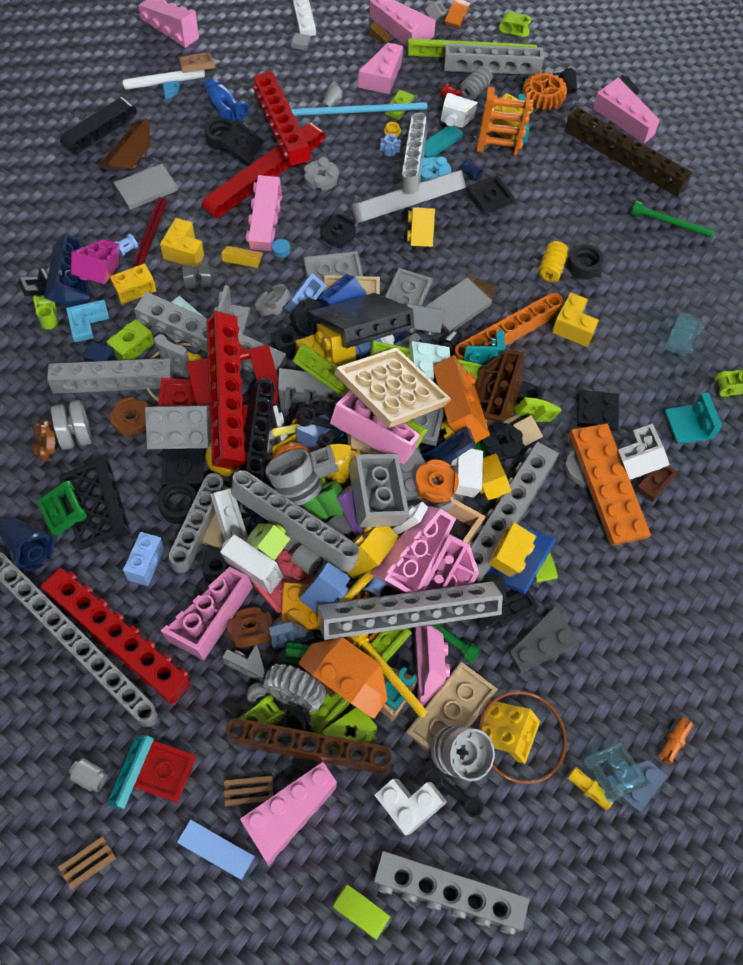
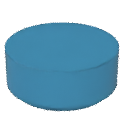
(281, 248)

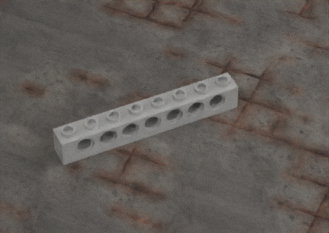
(187, 320)
(539, 456)
(409, 610)

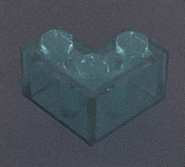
(684, 332)

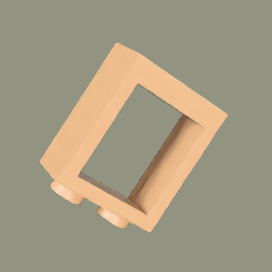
(468, 516)

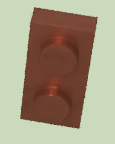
(656, 482)

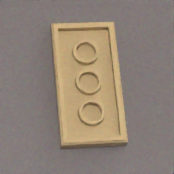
(456, 703)

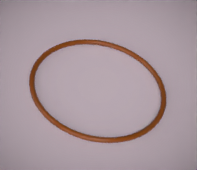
(561, 724)

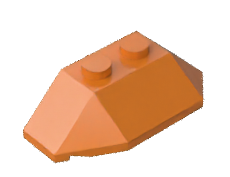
(348, 673)

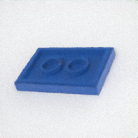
(522, 581)

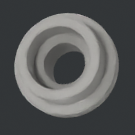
(256, 693)

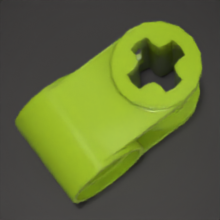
(514, 23)
(46, 312)
(730, 383)
(262, 714)

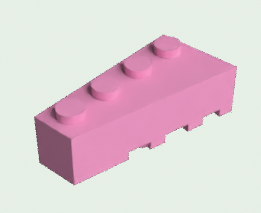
(626, 110)

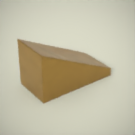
(378, 33)

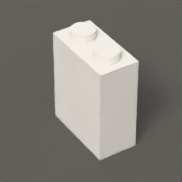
(252, 562)

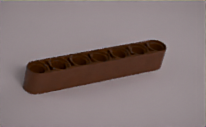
(298, 737)

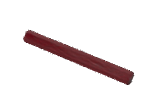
(149, 232)

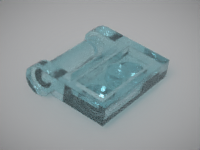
(622, 768)

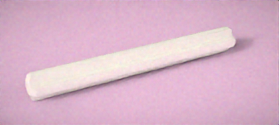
(161, 78)

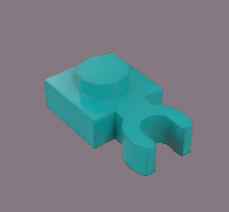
(394, 697)

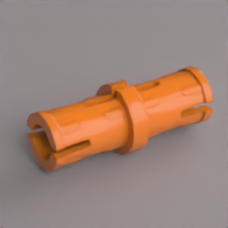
(675, 740)

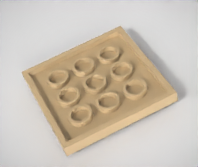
(392, 387)

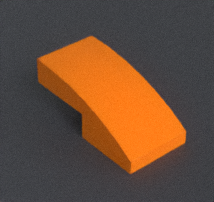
(456, 13)

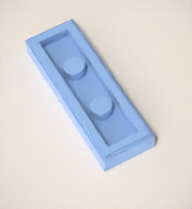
(216, 849)

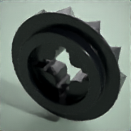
(299, 714)

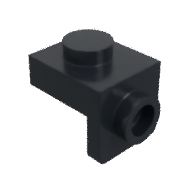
(34, 285)

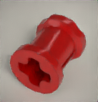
(448, 89)

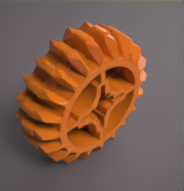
(545, 90)

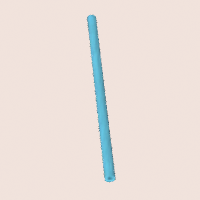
(359, 109)

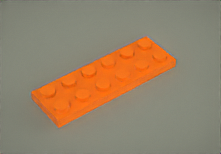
(609, 484)

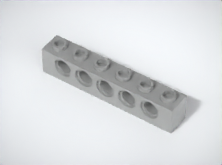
(496, 58)
(108, 375)
(514, 904)

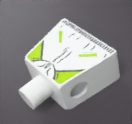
(458, 110)

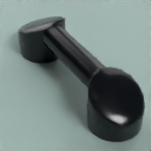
(472, 805)

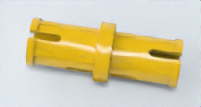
(589, 787)

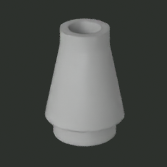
(332, 96)

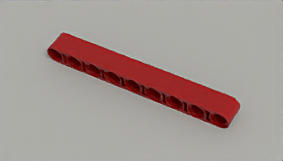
(242, 184)

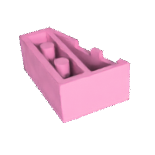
(381, 69)

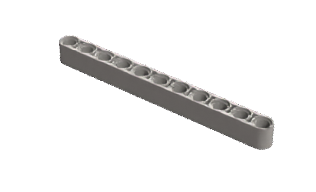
(77, 643)

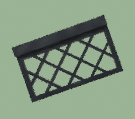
(112, 501)

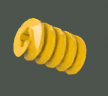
(553, 261)

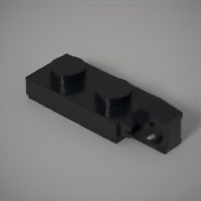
(512, 610)

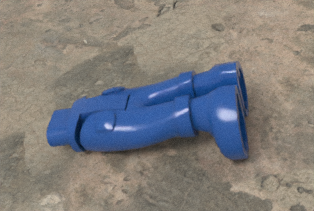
(219, 95)

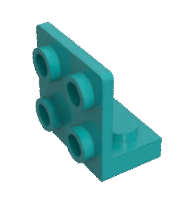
(484, 354)
(694, 421)

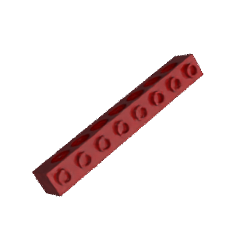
(281, 118)
(225, 391)
(168, 689)

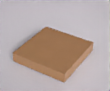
(196, 62)

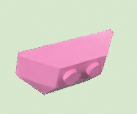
(453, 566)
(430, 662)

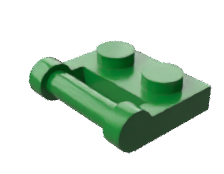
(55, 511)

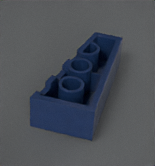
(61, 284)

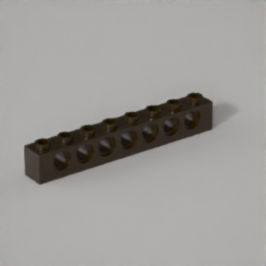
(628, 151)

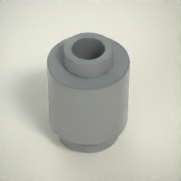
(88, 775)

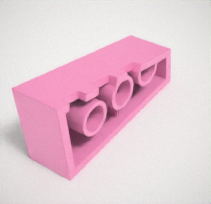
(171, 20)
(401, 20)
(265, 212)
(360, 422)
(415, 552)
(207, 618)
(286, 813)

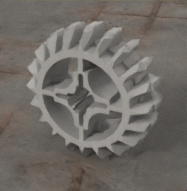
(294, 687)

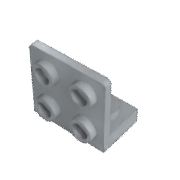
(225, 306)

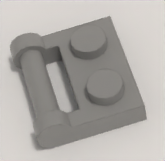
(176, 353)

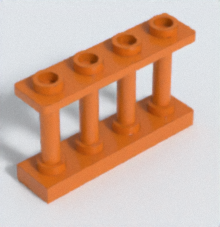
(490, 114)

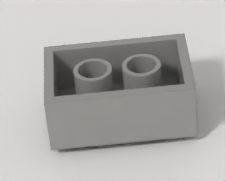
(178, 427)
(378, 490)

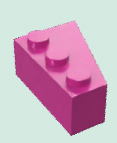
(96, 261)

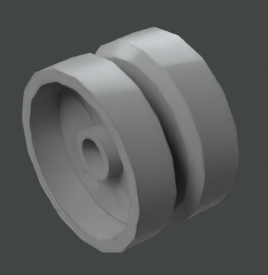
(68, 426)

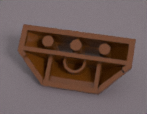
(129, 148)
(500, 385)

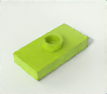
(400, 98)

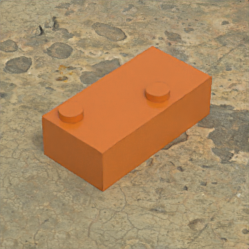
(464, 405)

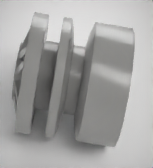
(294, 476)
(473, 755)

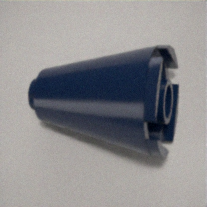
(25, 544)

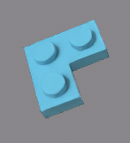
(83, 315)

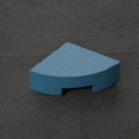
(171, 89)

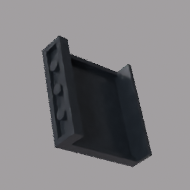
(363, 319)

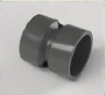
(190, 278)

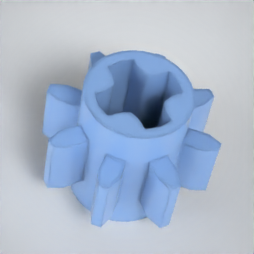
(390, 145)

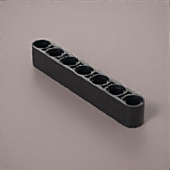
(252, 436)

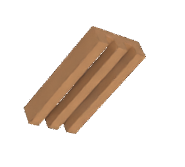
(248, 781)
(82, 854)

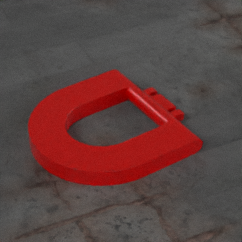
(262, 366)

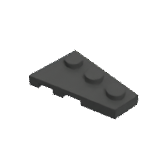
(545, 641)

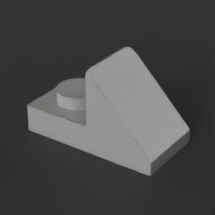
(251, 667)

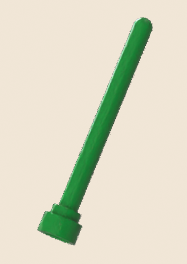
(639, 209)
(469, 651)

